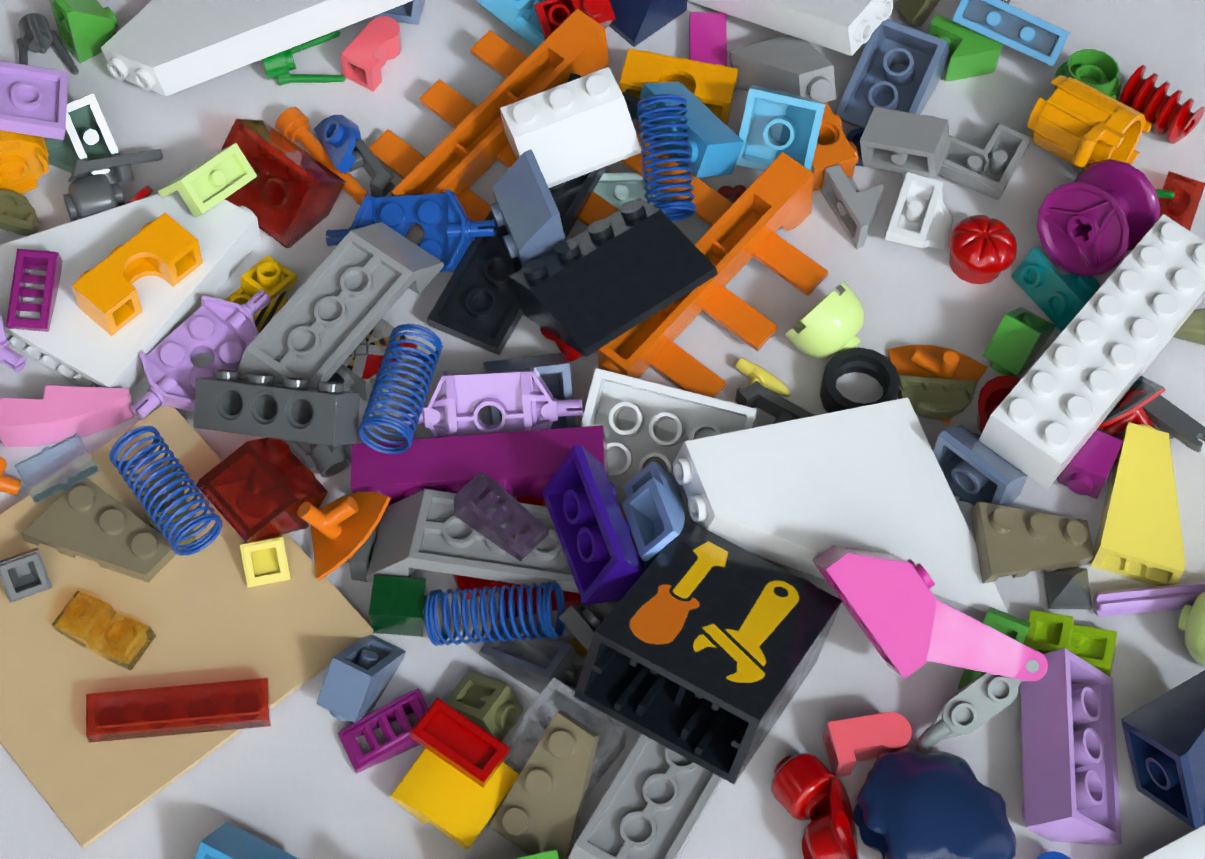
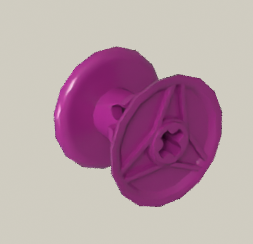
(1097, 217)

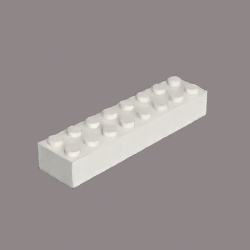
(1100, 354)

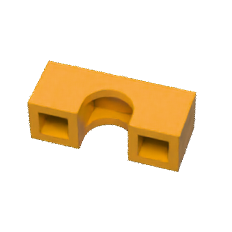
(708, 82)
(157, 250)

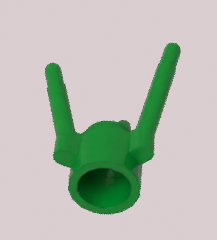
(281, 63)

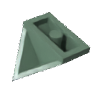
(85, 137)

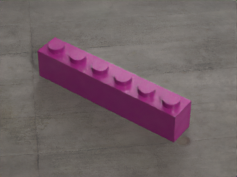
(515, 460)

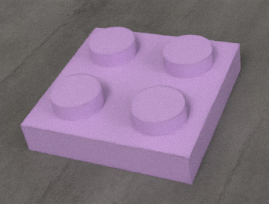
(33, 100)

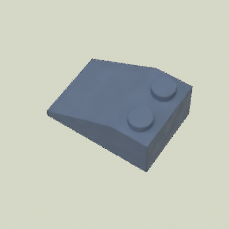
(893, 72)

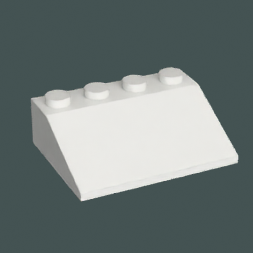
(652, 422)

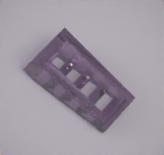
(483, 494)

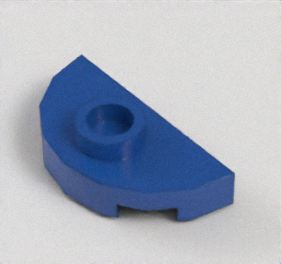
(339, 138)

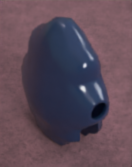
(931, 809)

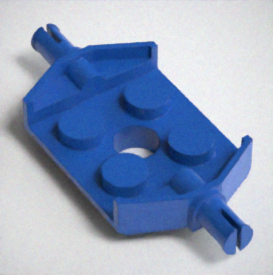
(440, 215)

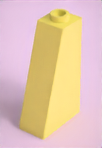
(1141, 512)

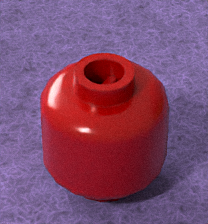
(802, 786)

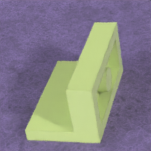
(212, 180)

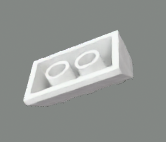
(573, 127)

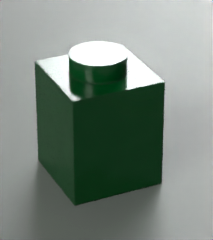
(398, 605)

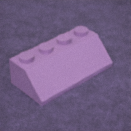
(1070, 753)

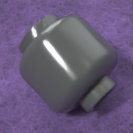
(92, 196)

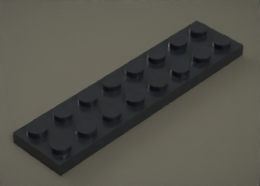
(479, 297)

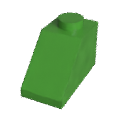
(83, 26)
(1017, 341)

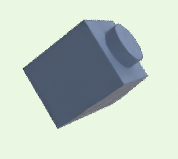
(359, 677)

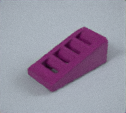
(34, 260)
(396, 710)

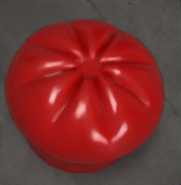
(980, 248)

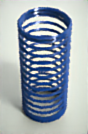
(683, 207)
(390, 420)
(143, 458)
(544, 611)

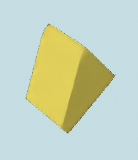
(265, 561)

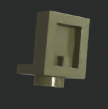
(486, 703)

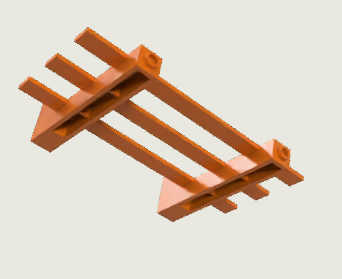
(737, 229)

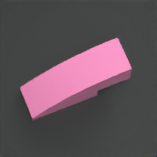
(62, 414)

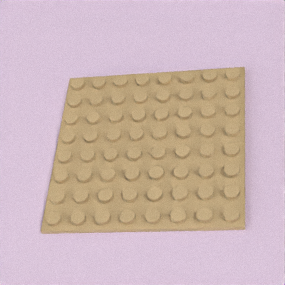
(205, 632)

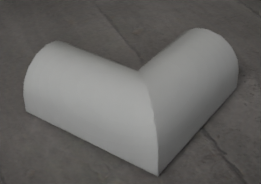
(987, 168)

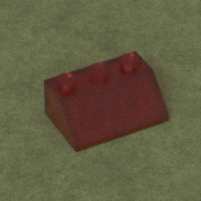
(290, 186)

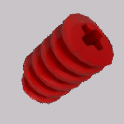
(1158, 107)

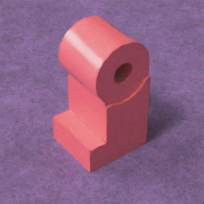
(370, 51)
(864, 739)

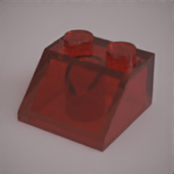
(262, 489)

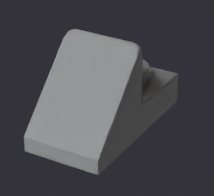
(852, 208)

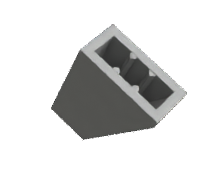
(786, 66)

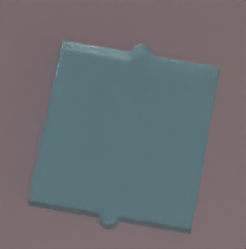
(56, 468)

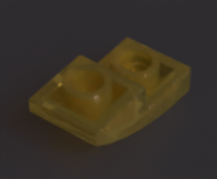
(103, 631)

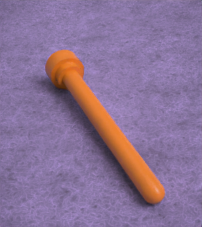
(296, 127)

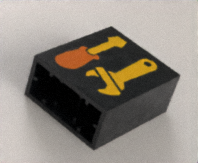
(707, 650)

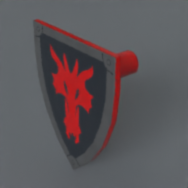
(1130, 407)

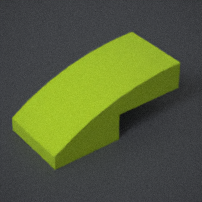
(1057, 631)

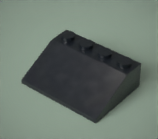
(610, 277)

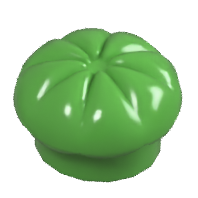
(1093, 69)

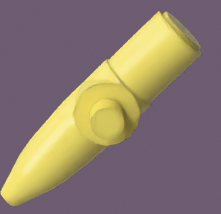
(761, 375)

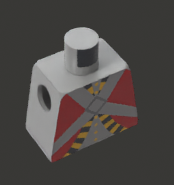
(363, 364)

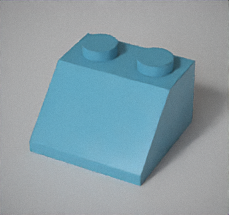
(777, 124)

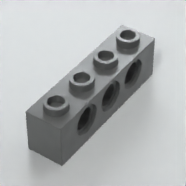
(331, 424)

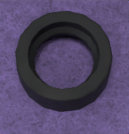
(860, 361)

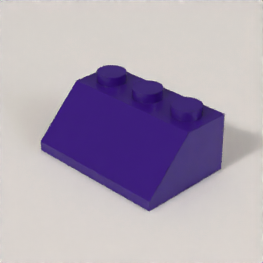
(592, 529)

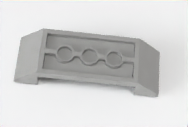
(339, 305)
(427, 536)
(648, 806)

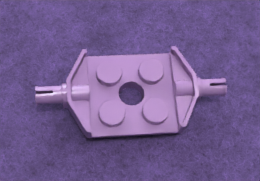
(215, 329)
(519, 396)

